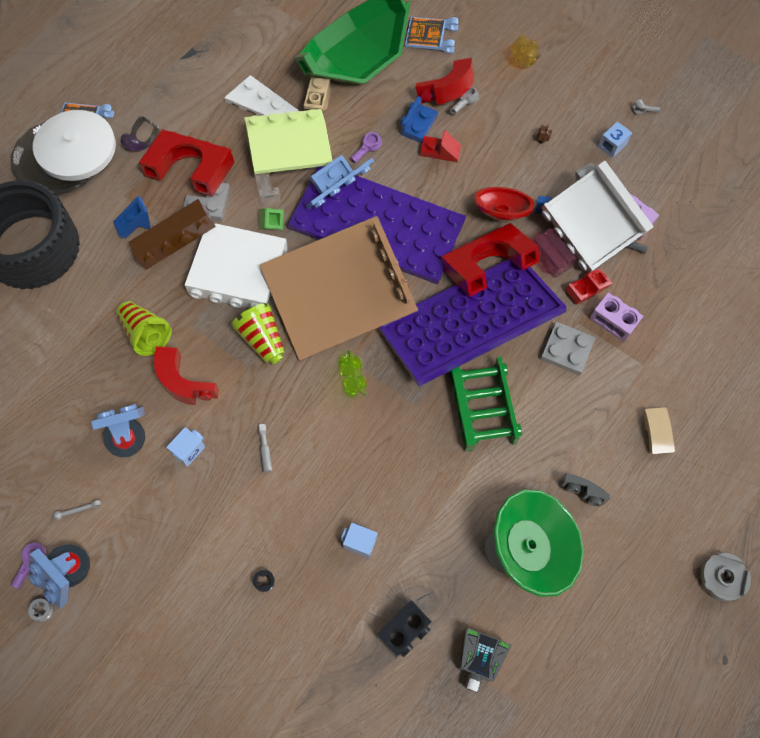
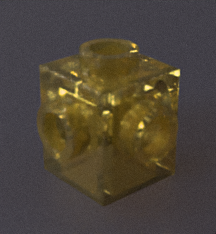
(525, 51)

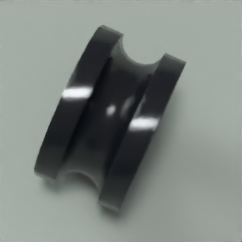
(262, 573)

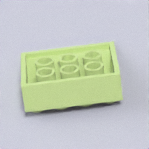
(288, 141)

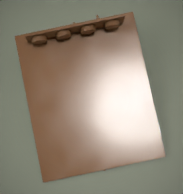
(338, 288)

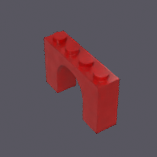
(171, 147)
(504, 242)

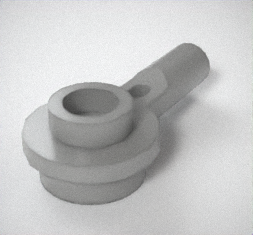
(469, 97)

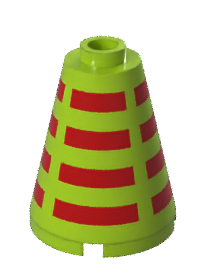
(143, 328)
(260, 332)

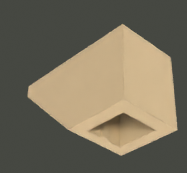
(318, 94)

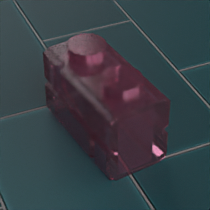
(554, 253)

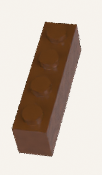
(171, 234)

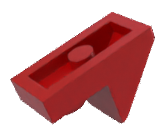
(442, 149)

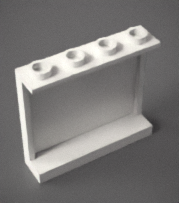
(596, 217)
(229, 266)

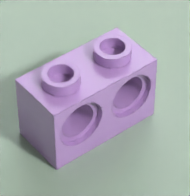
(613, 320)

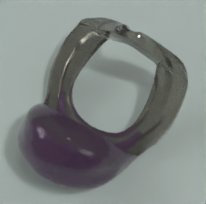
(131, 141)

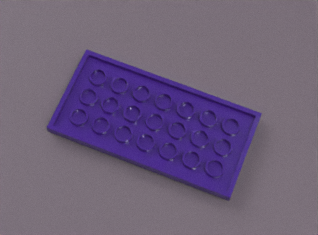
(414, 228)
(459, 328)

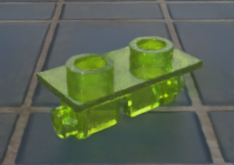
(356, 382)

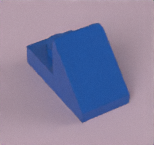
(132, 217)

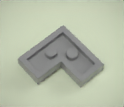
(215, 205)

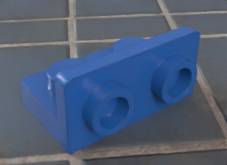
(417, 121)

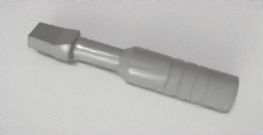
(265, 451)

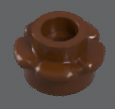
(544, 133)

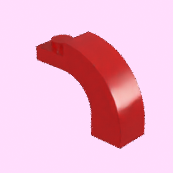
(450, 86)
(167, 367)

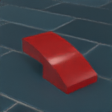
(589, 286)

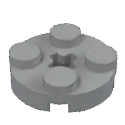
(713, 583)

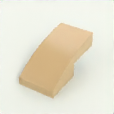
(659, 430)

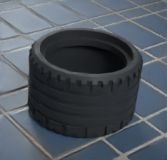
(54, 253)

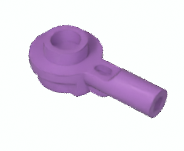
(371, 142)
(24, 570)

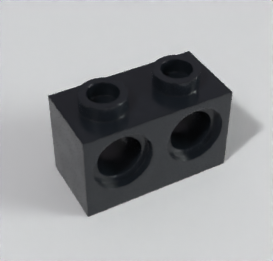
(400, 625)

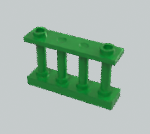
(467, 417)

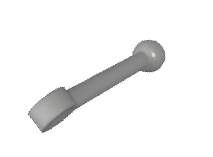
(58, 515)

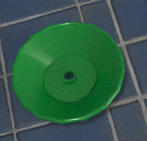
(554, 542)

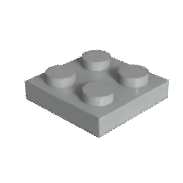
(568, 348)

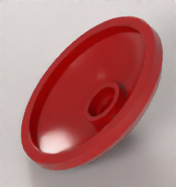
(503, 203)

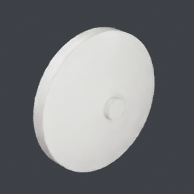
(74, 145)

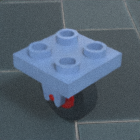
(123, 433)
(60, 570)

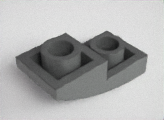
(590, 492)

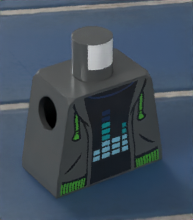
(481, 658)

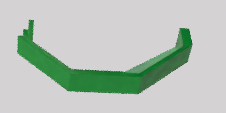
(357, 42)

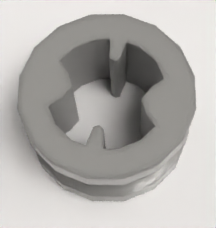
(33, 612)

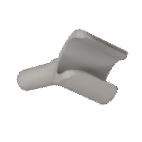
(641, 108)

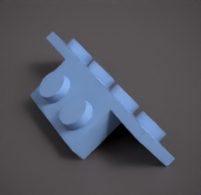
(334, 175)

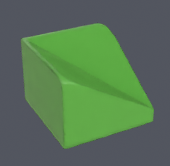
(271, 219)

